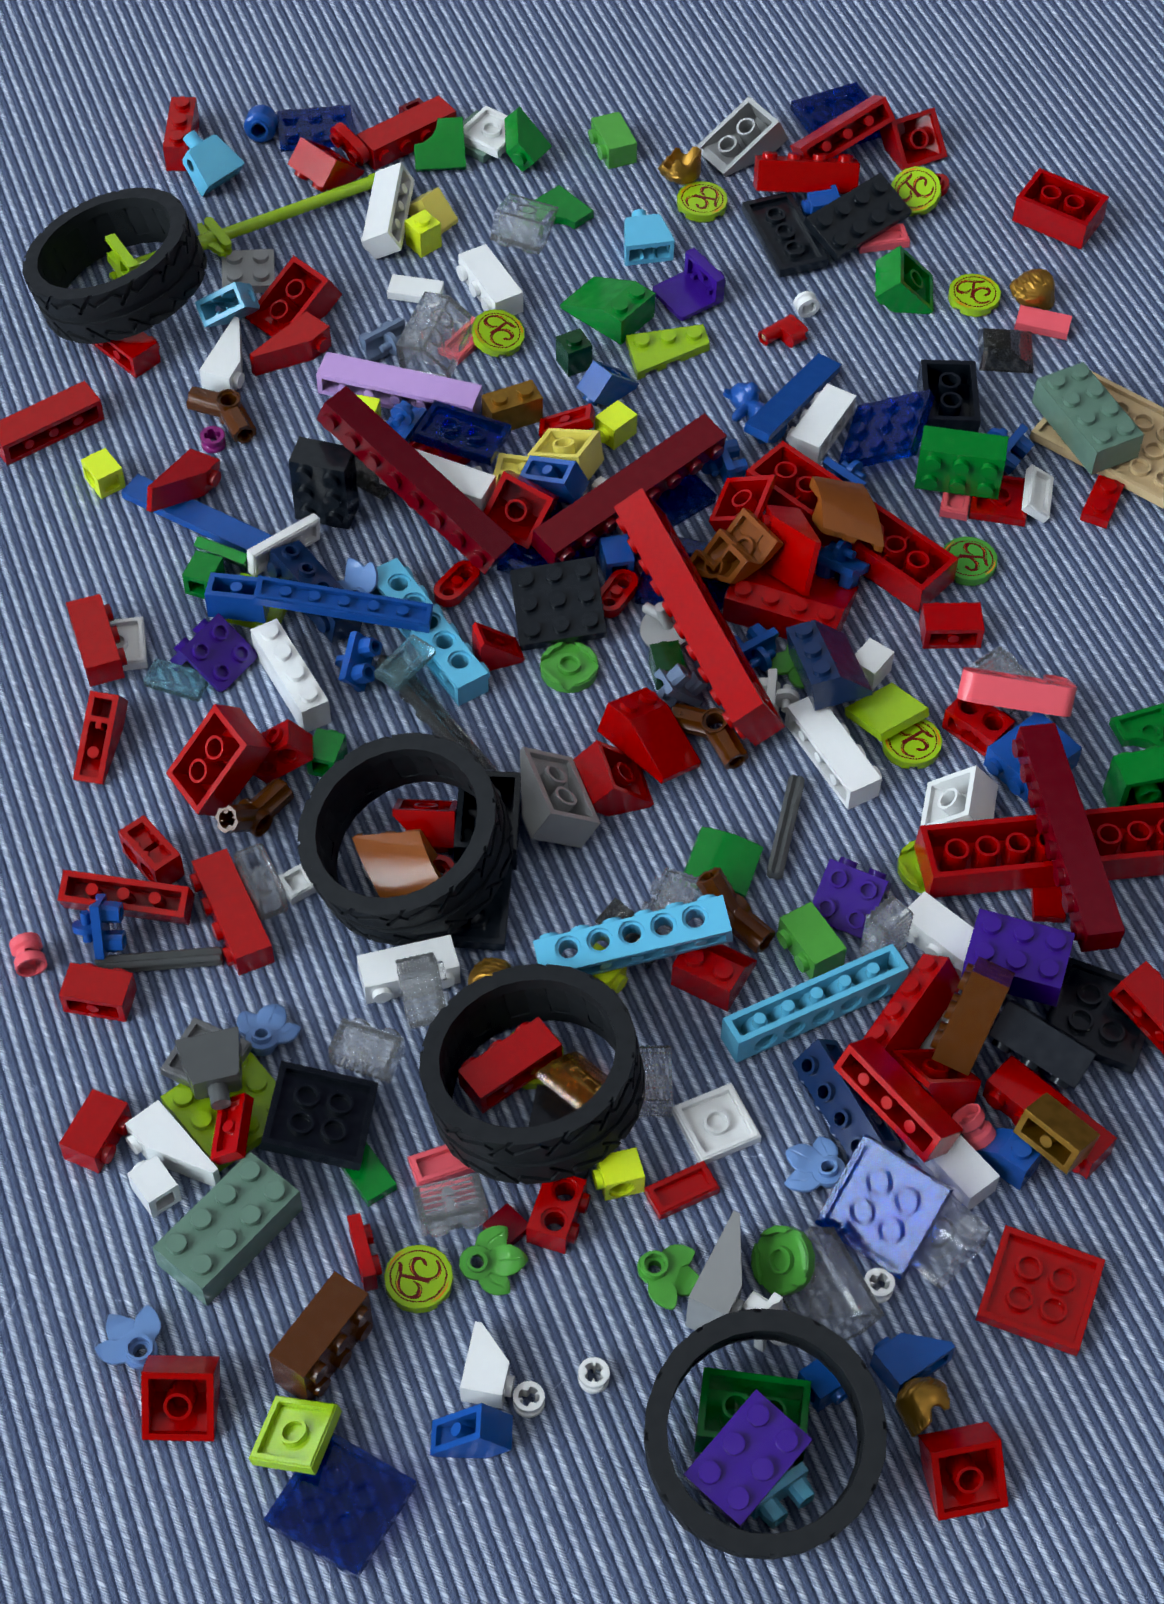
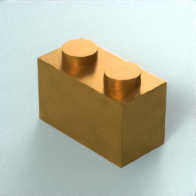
(514, 405)
(1056, 1133)

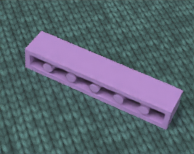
(394, 384)

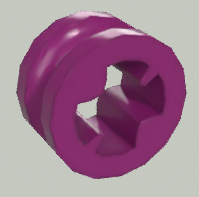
(212, 446)

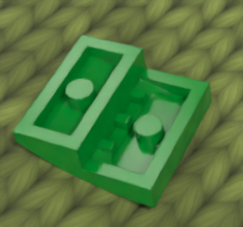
(726, 851)

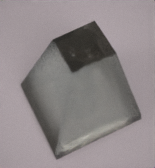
(1005, 350)

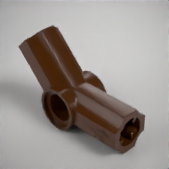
(227, 407)
(723, 740)
(257, 813)
(743, 922)

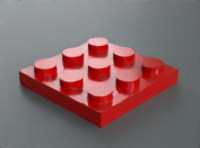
(1040, 1290)

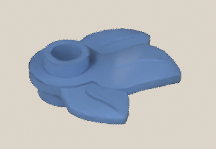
(360, 577)
(267, 1029)
(811, 1164)
(130, 1336)

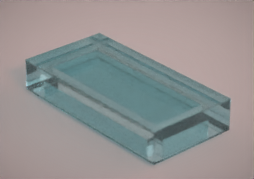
(405, 662)
(175, 680)

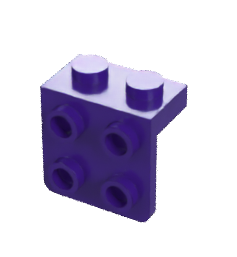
(693, 289)
(216, 652)
(849, 895)

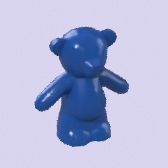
(747, 403)

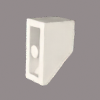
(486, 1371)

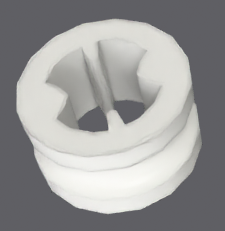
(806, 304)
(874, 1276)
(593, 1363)
(524, 1389)

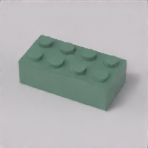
(1087, 418)
(228, 1228)

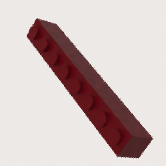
(654, 471)
(415, 480)
(1068, 838)

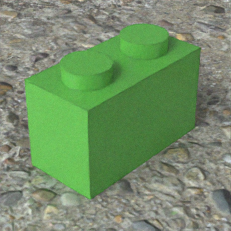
(613, 140)
(810, 941)

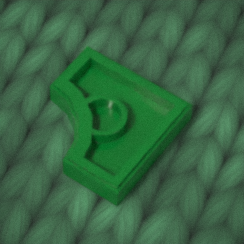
(443, 149)
(570, 209)
(1141, 727)

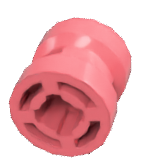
(28, 954)
(977, 1130)

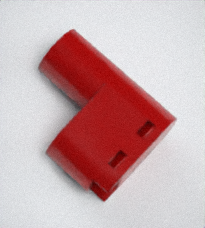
(788, 330)

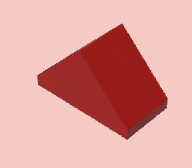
(495, 647)

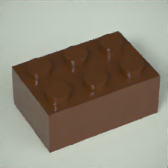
(971, 1014)
(322, 1338)

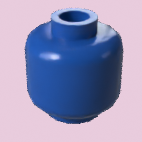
(261, 123)

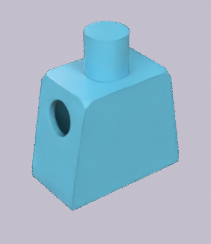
(210, 162)
(647, 239)
(234, 299)

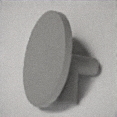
(658, 626)

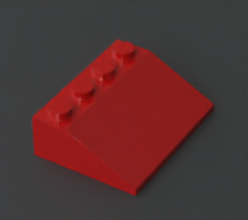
(774, 604)

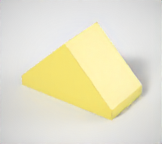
(437, 206)

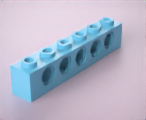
(454, 660)
(649, 947)
(813, 1003)

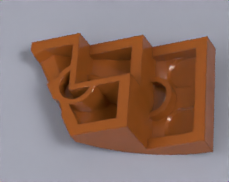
(846, 511)
(738, 550)
(397, 861)

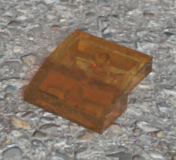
(572, 1078)

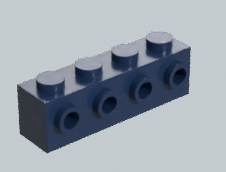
(298, 564)
(839, 1103)

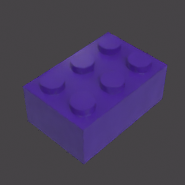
(1028, 949)
(747, 1458)

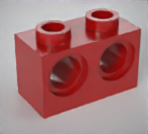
(976, 724)
(290, 749)
(151, 852)
(552, 1210)

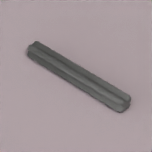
(785, 827)
(164, 959)

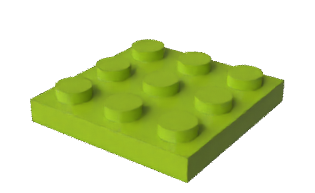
(200, 1119)

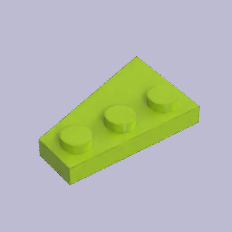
(661, 347)

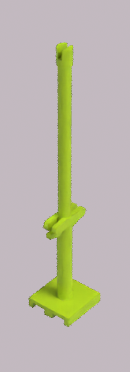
(219, 239)

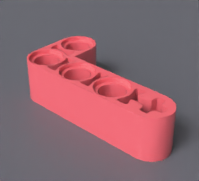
(1047, 696)

